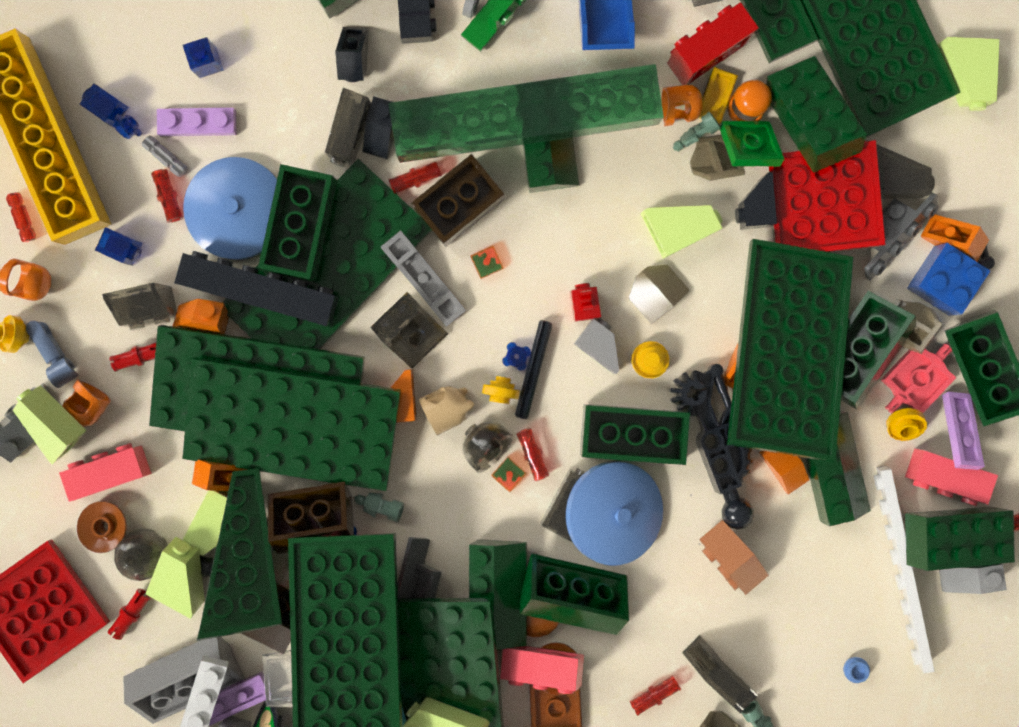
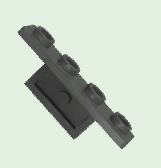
(899, 225)
(13, 434)
(415, 577)

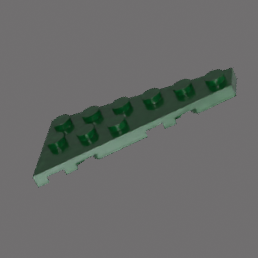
(242, 576)

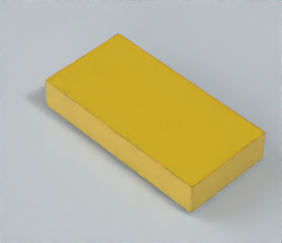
(718, 93)

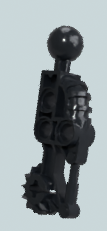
(736, 511)

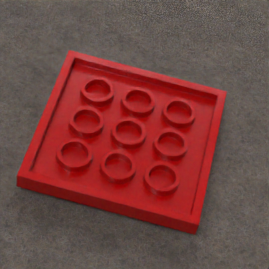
(830, 207)
(44, 611)

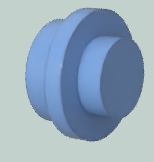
(856, 670)

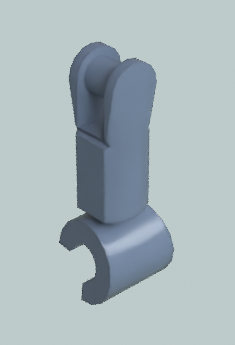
(61, 367)

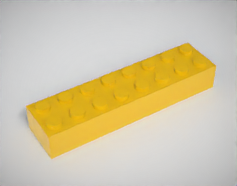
(45, 145)

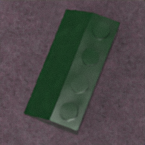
(551, 165)
(987, 366)
(839, 484)
(498, 573)
(575, 594)

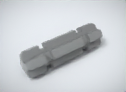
(164, 156)

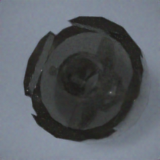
(485, 443)
(139, 554)

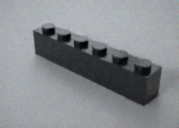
(255, 289)

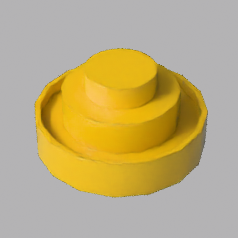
(12, 334)
(650, 359)
(501, 390)
(906, 424)

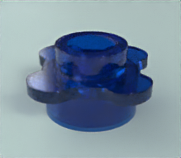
(127, 126)
(523, 353)

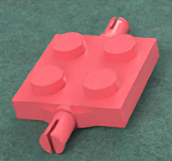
(918, 379)

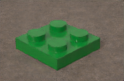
(751, 143)

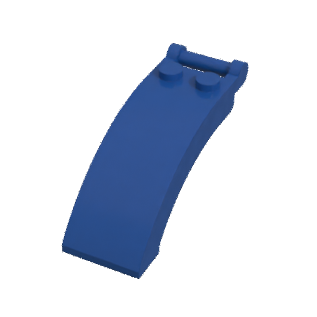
(606, 24)

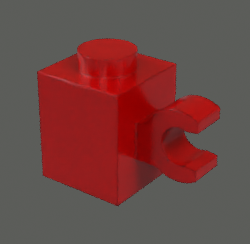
(585, 302)

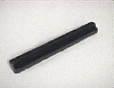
(533, 369)

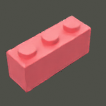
(104, 471)
(940, 472)
(542, 668)

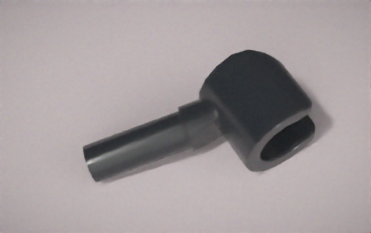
(986, 260)

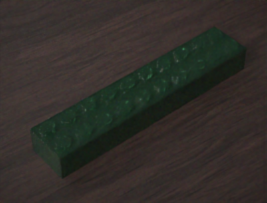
(526, 113)

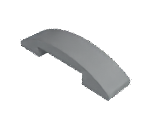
(423, 278)

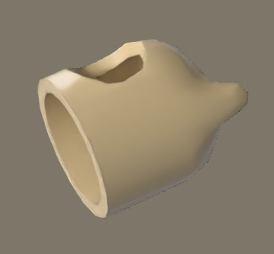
(446, 408)

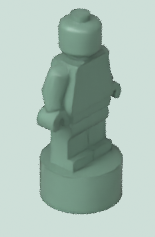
(707, 125)
(373, 503)
(755, 715)

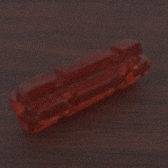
(21, 217)

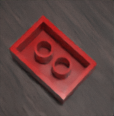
(711, 43)

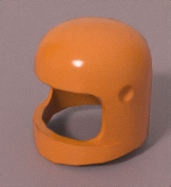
(677, 96)
(752, 99)
(33, 280)
(86, 403)

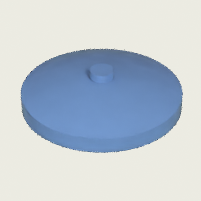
(230, 207)
(614, 513)

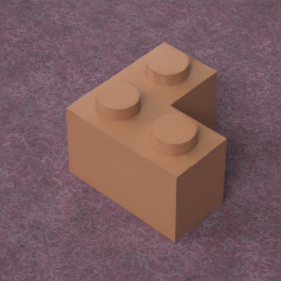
(736, 560)

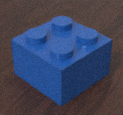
(948, 279)

